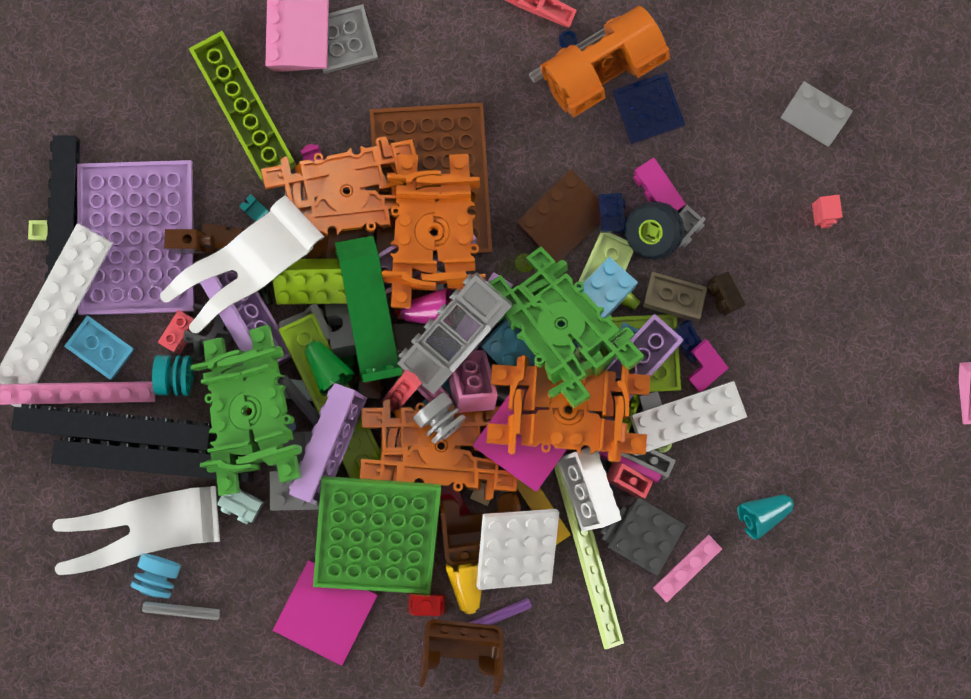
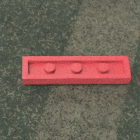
(402, 390)

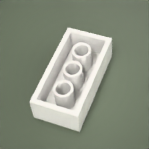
(589, 489)

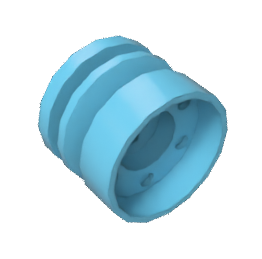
(155, 576)

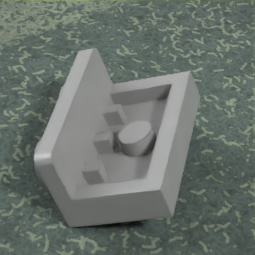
(692, 223)

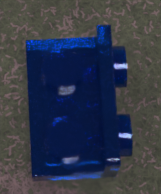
(612, 212)

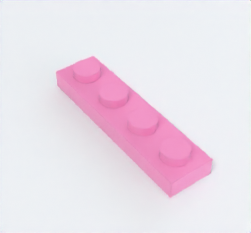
(687, 568)

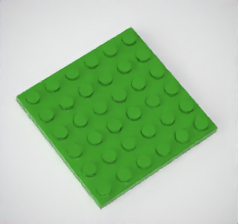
(376, 535)

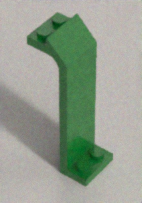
(368, 308)

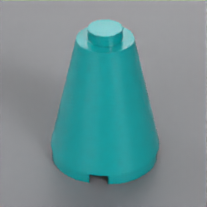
(764, 514)

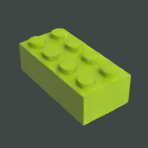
(310, 283)

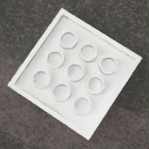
(517, 548)

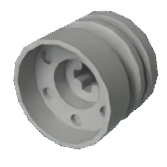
(439, 418)

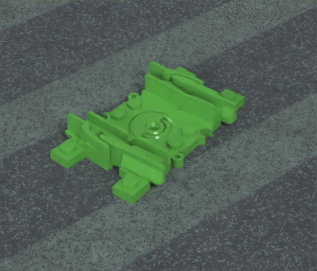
(545, 302)
(243, 382)

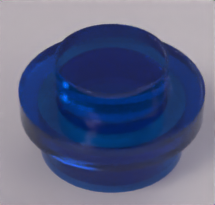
(567, 38)

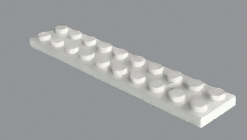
(54, 307)

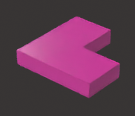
(711, 366)

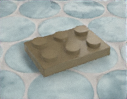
(675, 297)

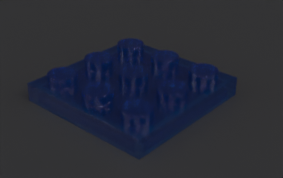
(648, 108)

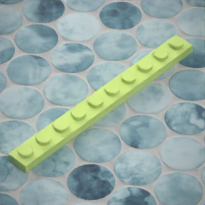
(593, 574)

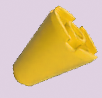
(464, 582)

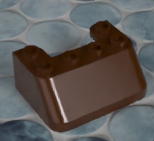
(463, 532)

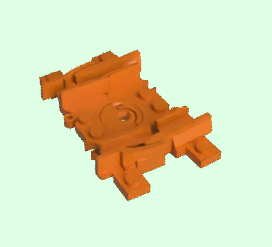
(327, 179)
(420, 215)
(425, 459)

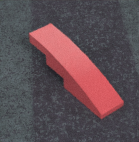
(548, 9)

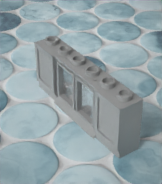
(454, 332)

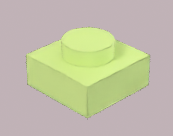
(38, 230)

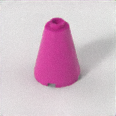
(426, 306)

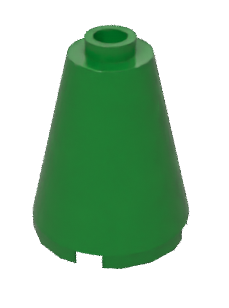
(326, 367)

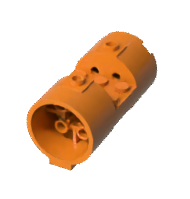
(629, 45)

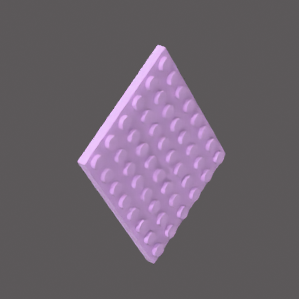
(132, 209)

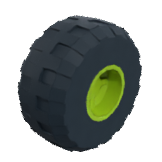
(654, 230)

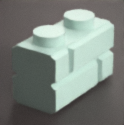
(242, 504)

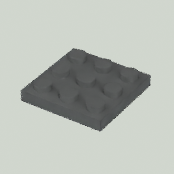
(646, 536)

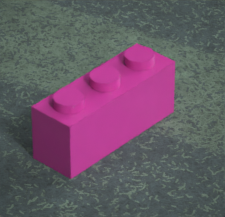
(657, 184)

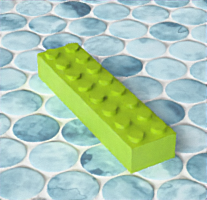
(240, 103)

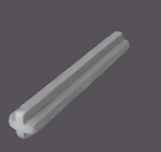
(181, 610)

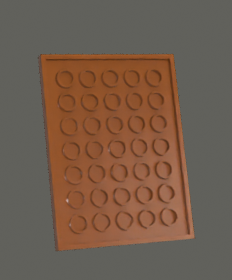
(436, 135)

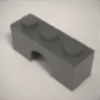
(341, 340)

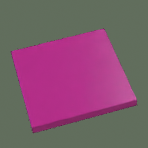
(528, 463)
(324, 617)

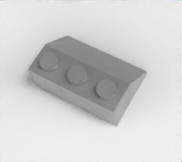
(816, 114)

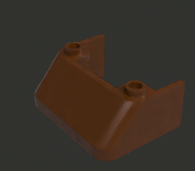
(463, 641)

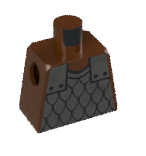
(187, 241)

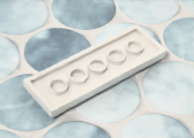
(689, 416)

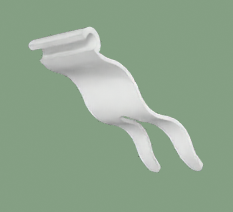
(255, 255)
(154, 525)

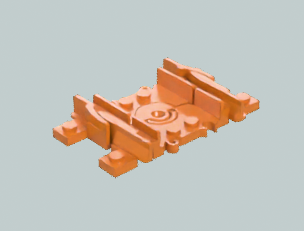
(568, 429)

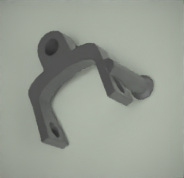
(218, 330)

